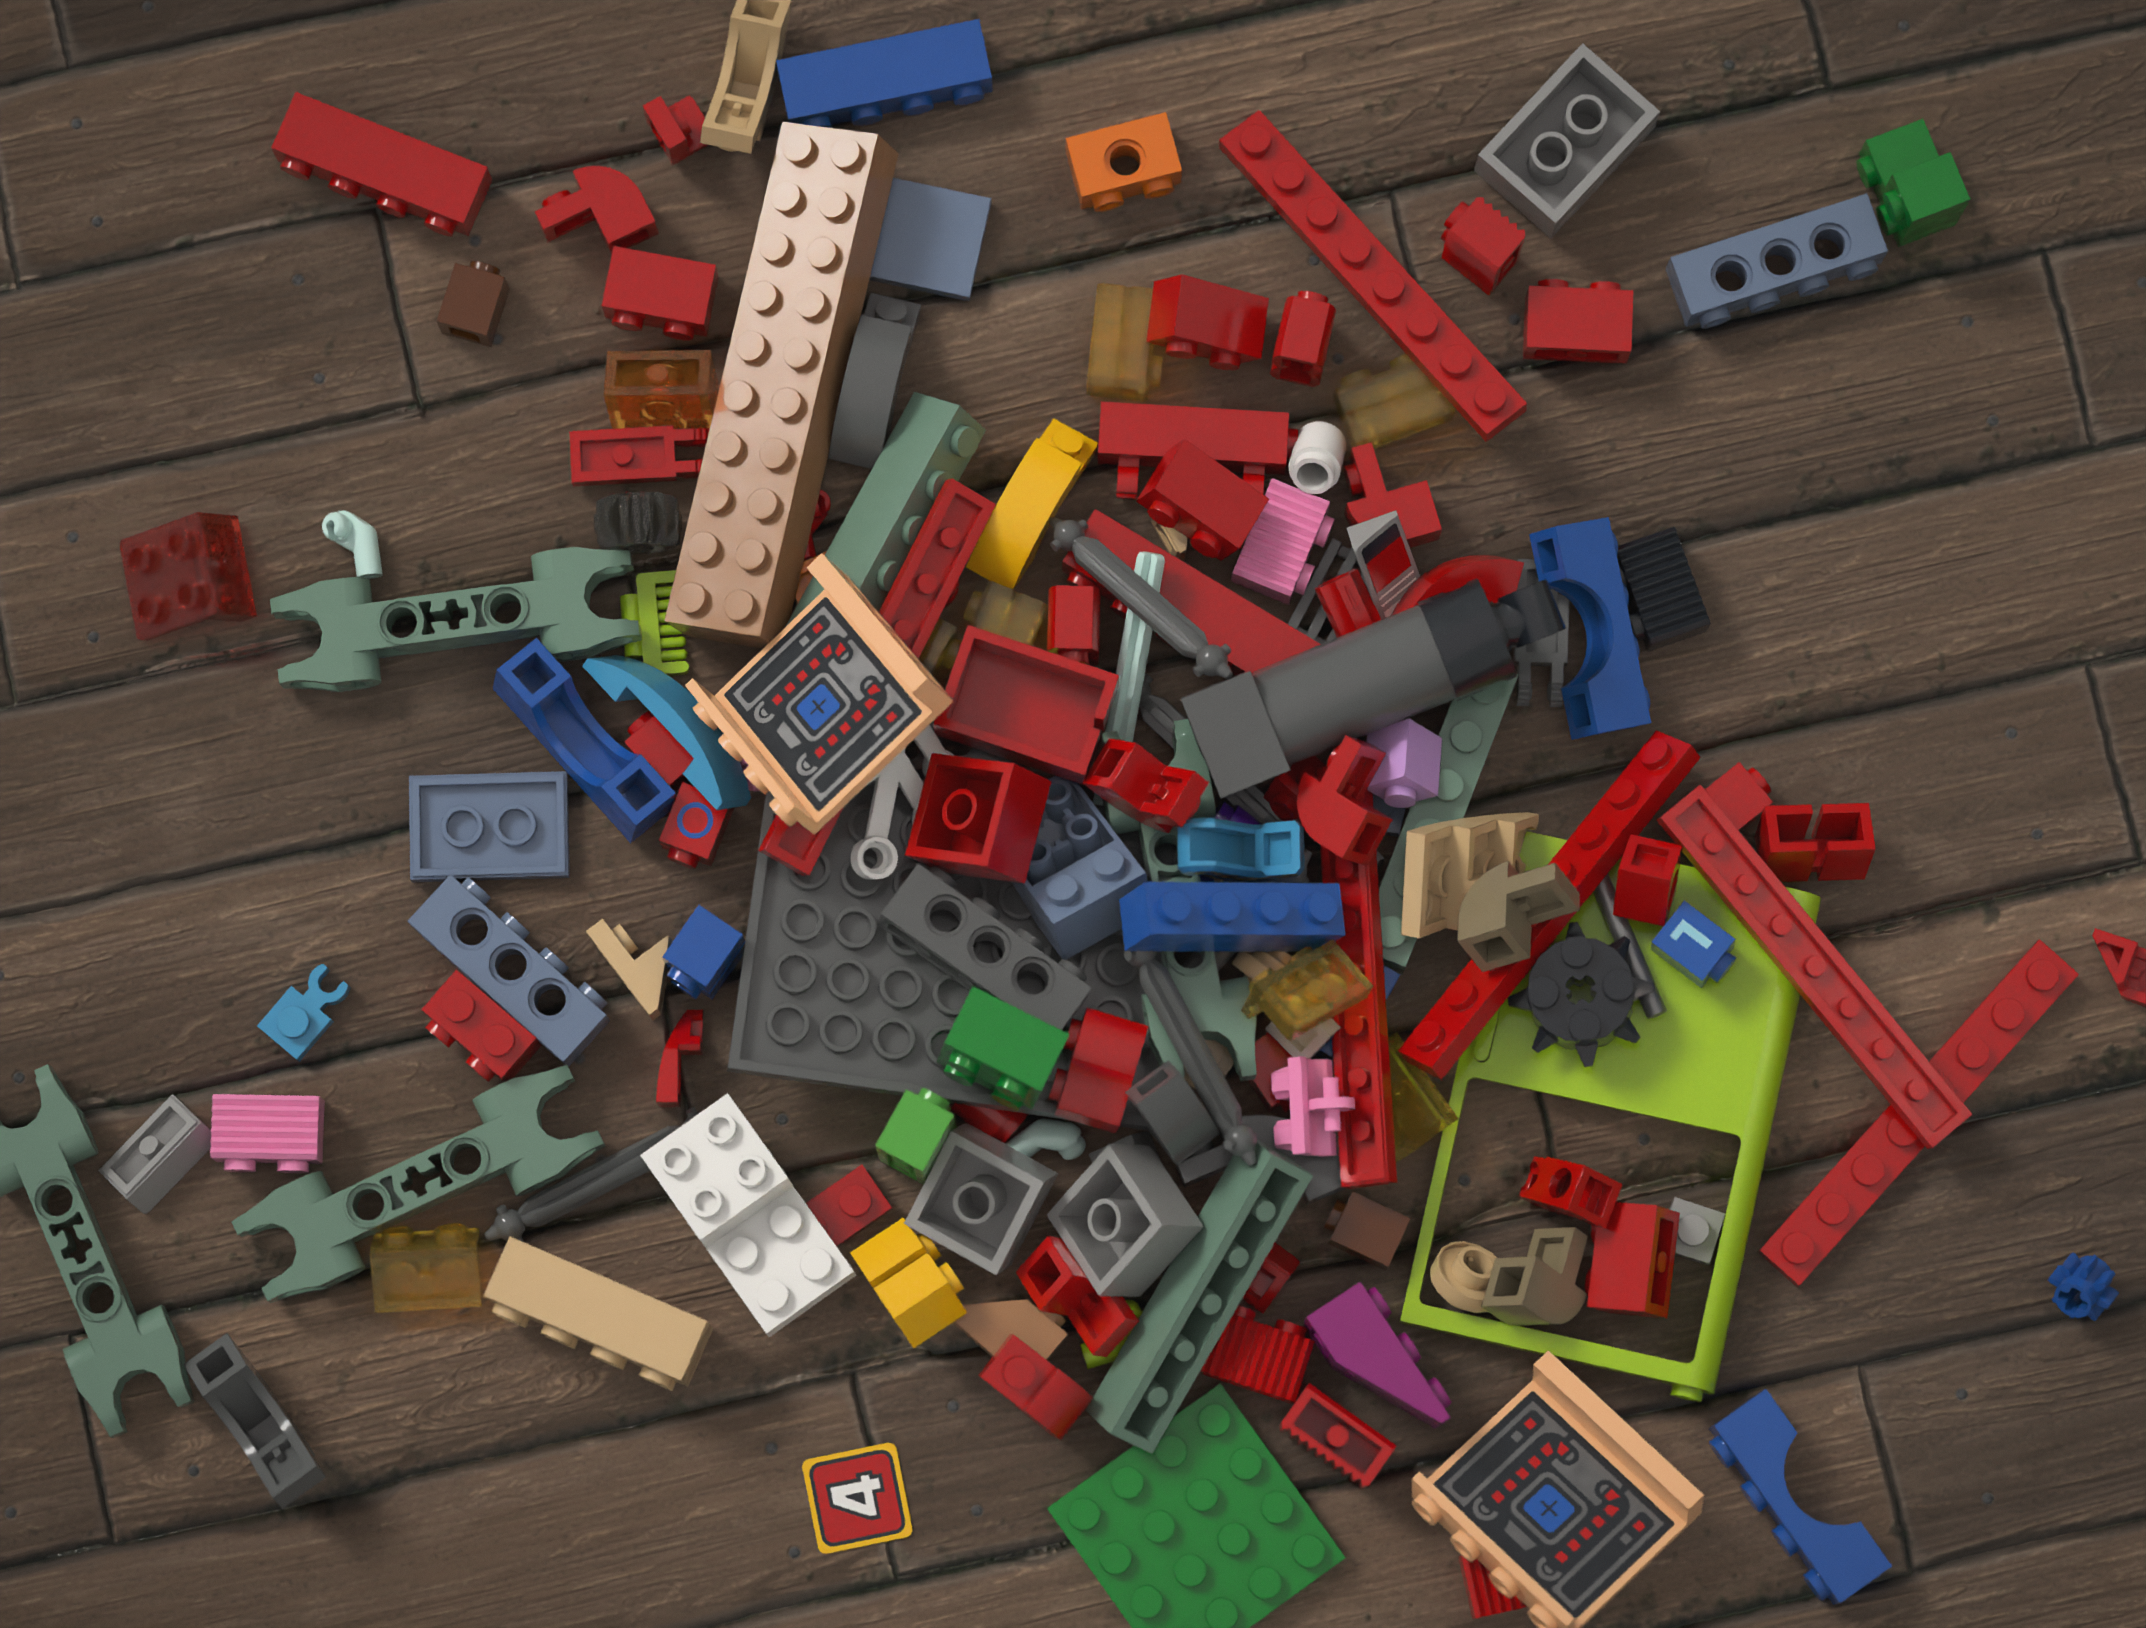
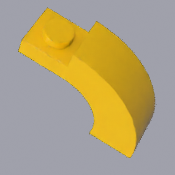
(1029, 503)

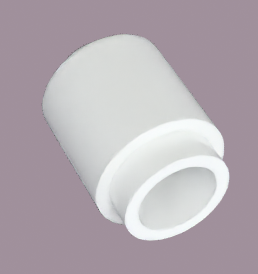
(1317, 457)

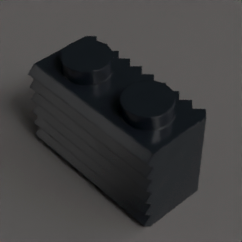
(1661, 590)

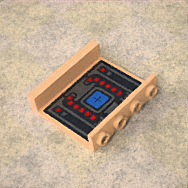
(823, 703)
(1558, 1499)

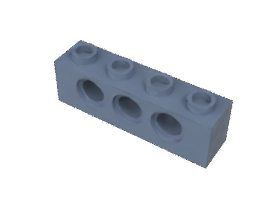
(1846, 223)
(440, 923)

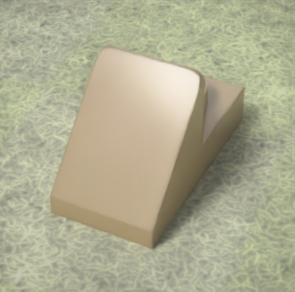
(643, 976)

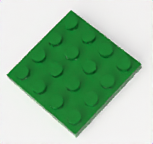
(1198, 1526)

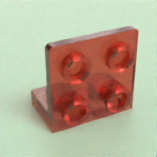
(187, 574)

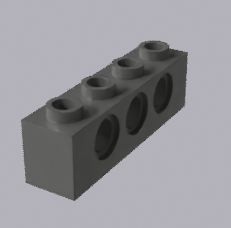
(953, 953)

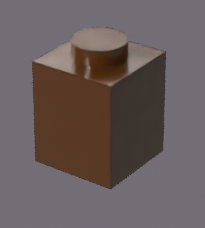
(473, 303)
(1366, 1229)

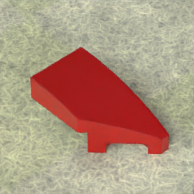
(2125, 964)
(684, 1040)

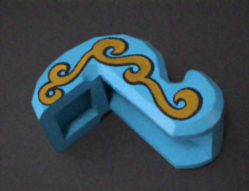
(1240, 849)

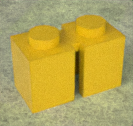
(909, 1282)

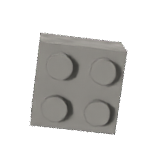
(981, 1198)
(1124, 1220)

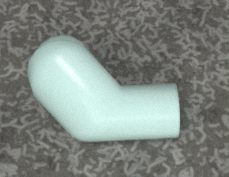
(357, 537)
(1049, 1135)

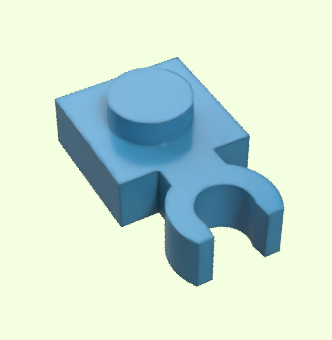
(299, 1019)

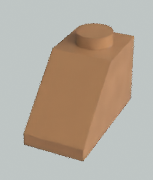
(993, 1322)

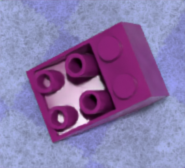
(1365, 1349)

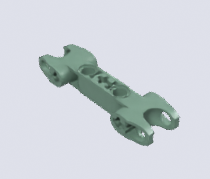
(361, 630)
(1211, 1002)
(329, 1223)
(119, 1339)

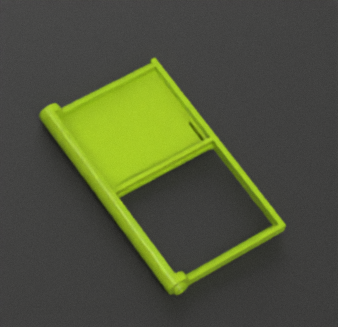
(1700, 1064)

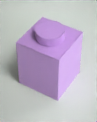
(1410, 764)

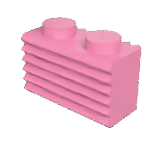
(1282, 541)
(267, 1131)

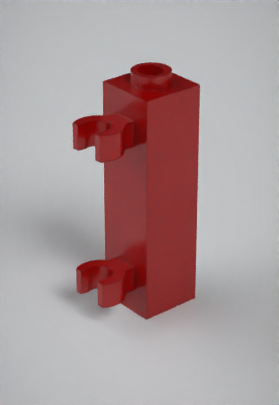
(1237, 439)

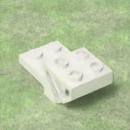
(748, 1215)

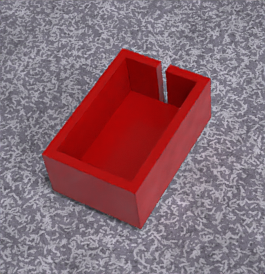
(1026, 704)

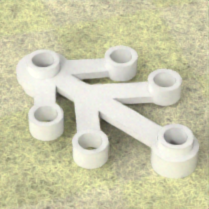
(901, 773)

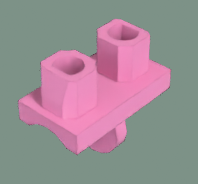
(1313, 1107)

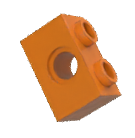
(1145, 140)

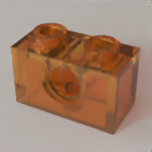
(660, 388)

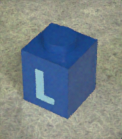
(1695, 946)

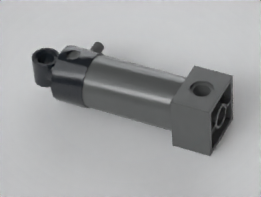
(1364, 681)

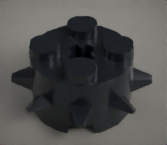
(1582, 1024)

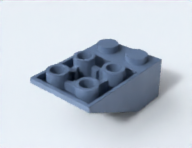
(1077, 872)

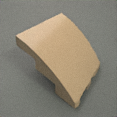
(1449, 859)

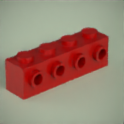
(381, 165)

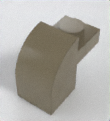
(1505, 905)
(1539, 1286)

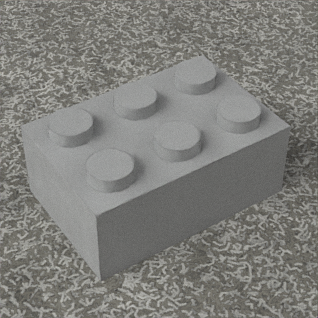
(1566, 140)

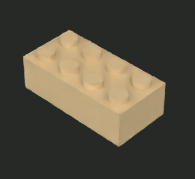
(599, 1312)

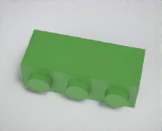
(916, 1134)

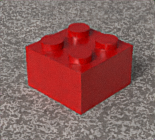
(978, 817)

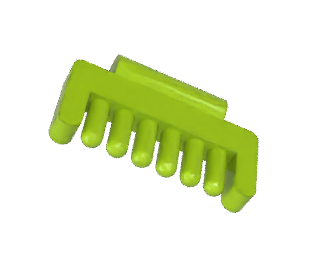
(645, 609)

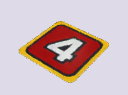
(857, 1498)

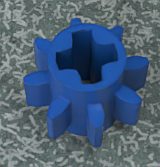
(2083, 1286)

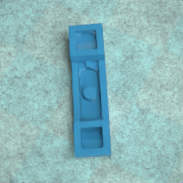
(713, 768)

